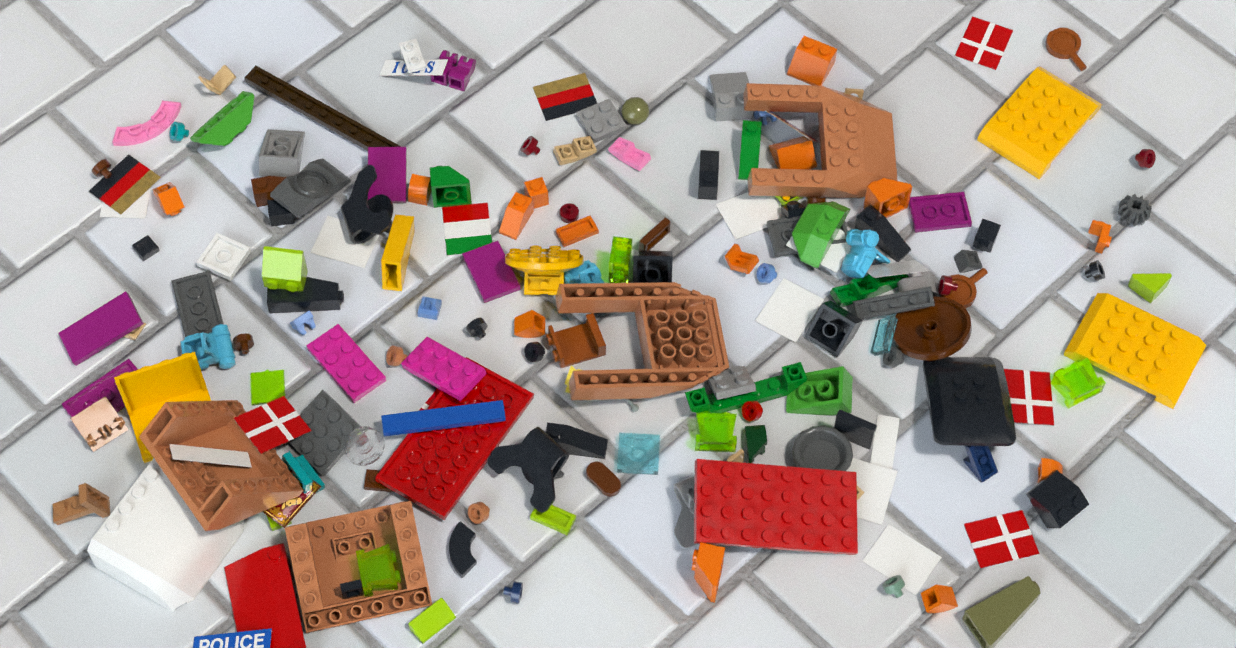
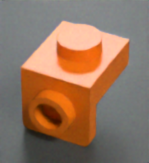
(1102, 230)
(740, 260)

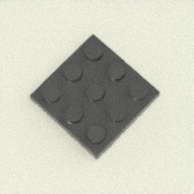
(329, 432)

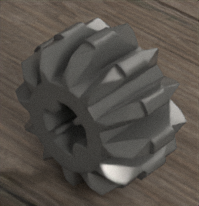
(1134, 210)

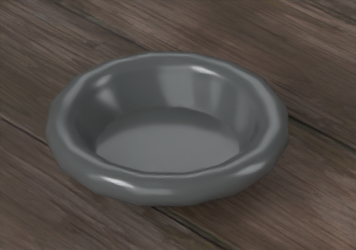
(822, 449)

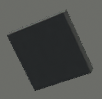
(856, 429)

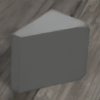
(967, 261)

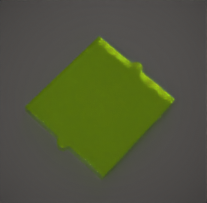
(267, 386)

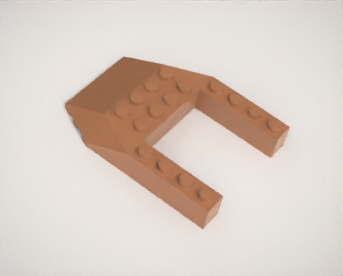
(853, 142)
(676, 333)

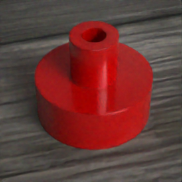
(752, 410)

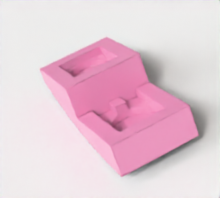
(628, 154)

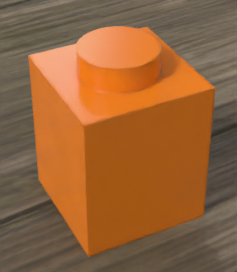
(537, 191)

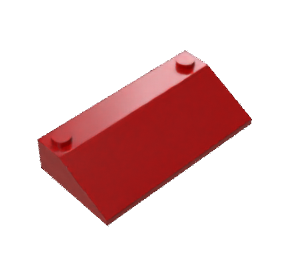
(265, 596)

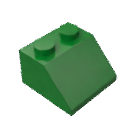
(449, 187)

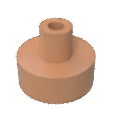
(395, 356)
(478, 512)

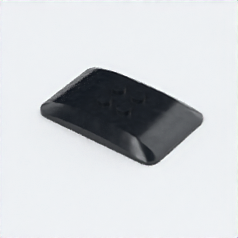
(969, 401)

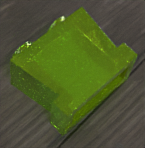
(620, 260)
(1077, 382)
(715, 432)
(378, 570)

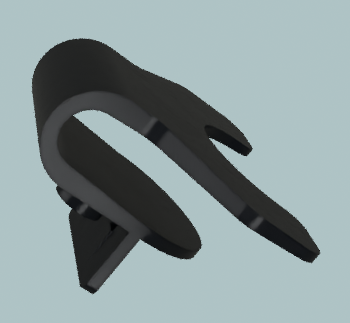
(363, 216)
(540, 463)

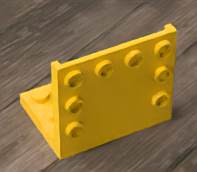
(153, 385)

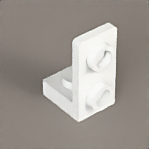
(412, 55)

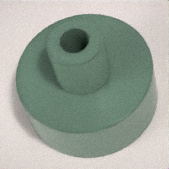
(894, 585)

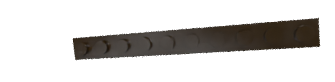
(316, 110)

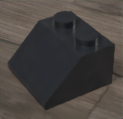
(652, 266)
(833, 328)
(1057, 500)

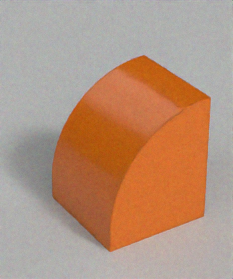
(419, 189)
(529, 325)
(1046, 467)
(939, 599)

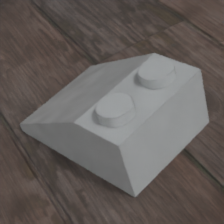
(728, 96)
(281, 153)

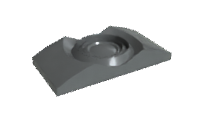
(309, 187)

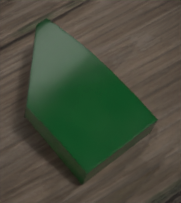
(756, 441)

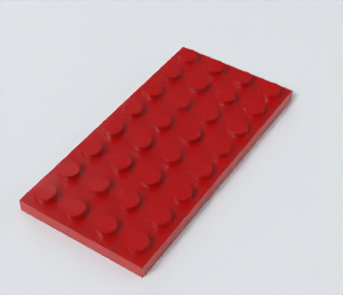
(441, 464)
(775, 507)

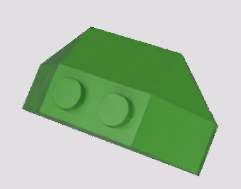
(227, 122)
(818, 230)

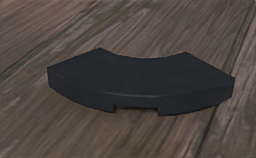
(460, 548)

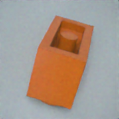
(169, 198)
(516, 215)

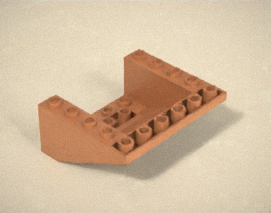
(212, 491)
(326, 557)

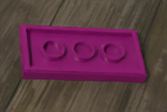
(100, 328)
(98, 389)

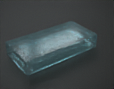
(884, 335)

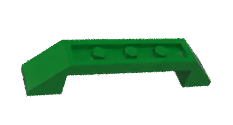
(768, 389)

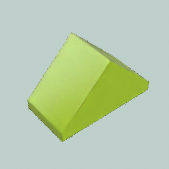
(1149, 285)

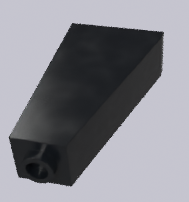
(316, 296)

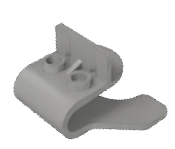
(685, 525)

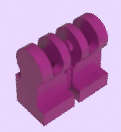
(458, 76)

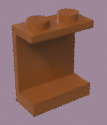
(577, 343)

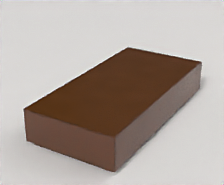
(655, 235)

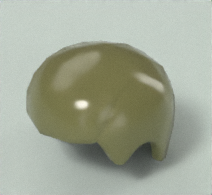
(635, 110)

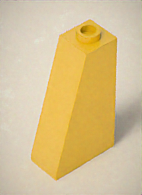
(397, 252)

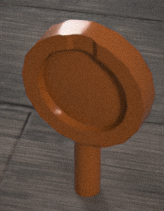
(1065, 44)
(966, 288)

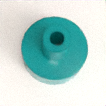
(178, 131)

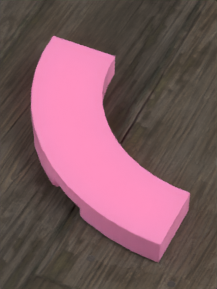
(155, 126)

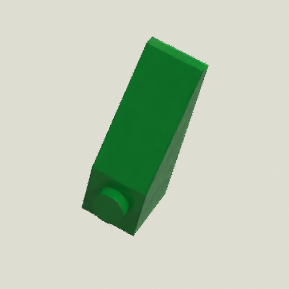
(749, 148)

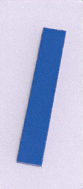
(443, 418)

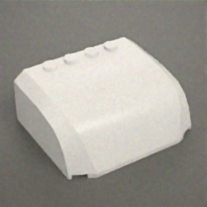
(158, 542)

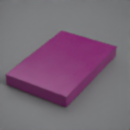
(391, 172)
(939, 212)
(491, 272)

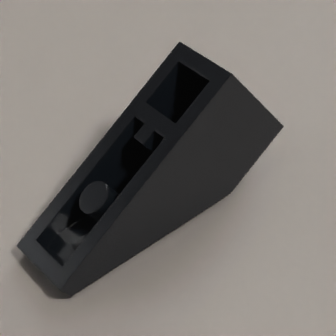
(708, 175)
(889, 238)
(578, 441)

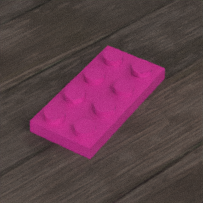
(346, 363)
(443, 368)

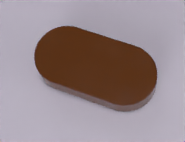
(603, 479)

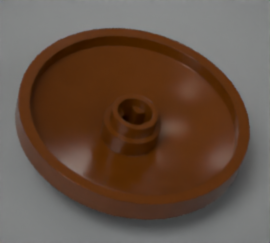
(933, 331)

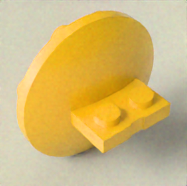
(543, 271)

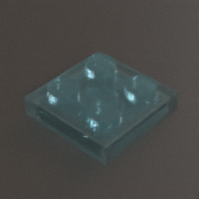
(638, 453)

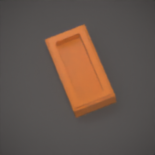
(577, 231)

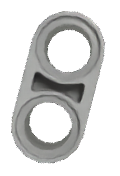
(917, 282)

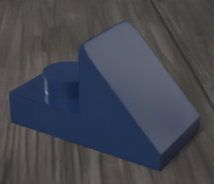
(980, 462)

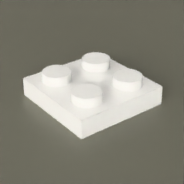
(223, 256)

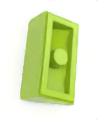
(431, 620)

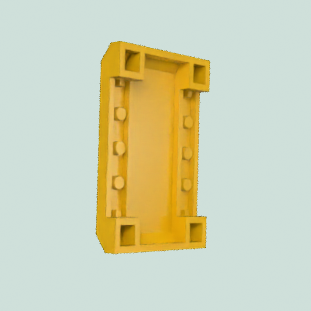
(1038, 121)
(1136, 347)

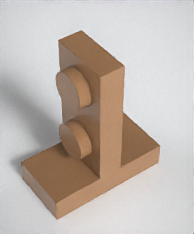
(86, 502)

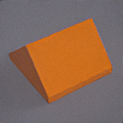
(794, 154)

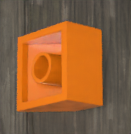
(812, 61)
(888, 196)
(708, 568)

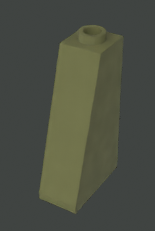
(999, 613)

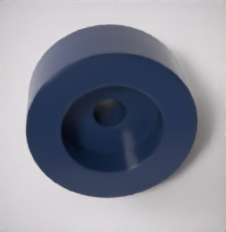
(514, 591)

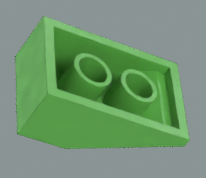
(822, 393)

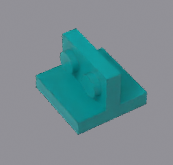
(303, 471)

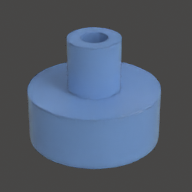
(766, 273)

